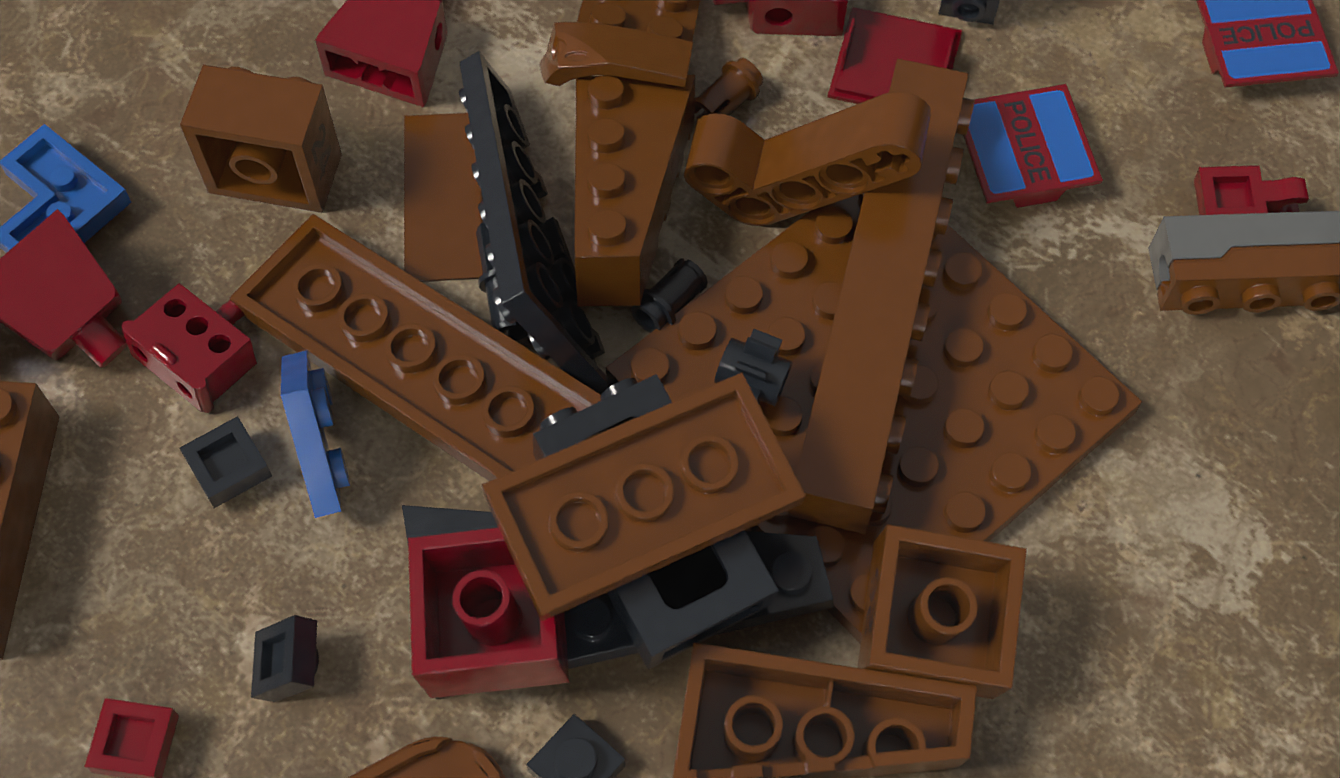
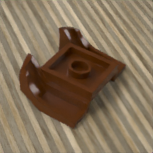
(623, 40)

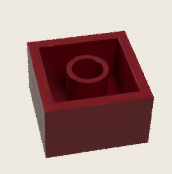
(476, 619)

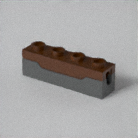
(1247, 261)

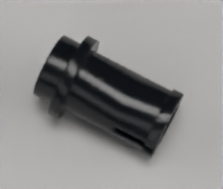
(669, 295)

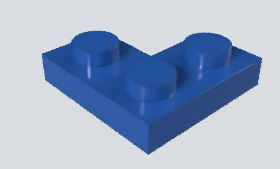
(59, 180)
(308, 412)

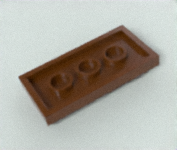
(642, 495)

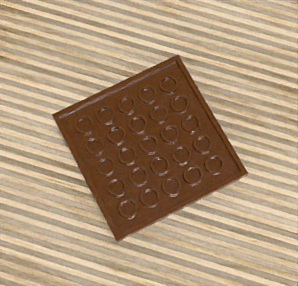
(992, 411)

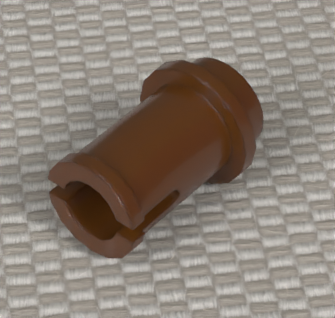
(737, 83)

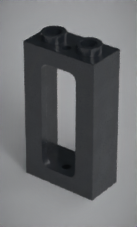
(652, 625)

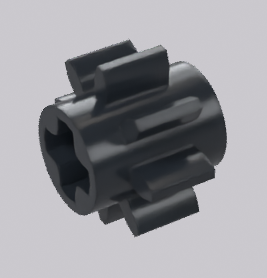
(759, 363)

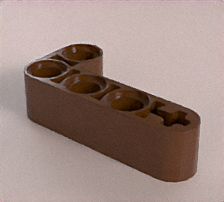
(810, 164)

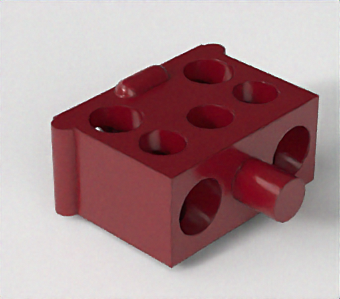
(191, 346)

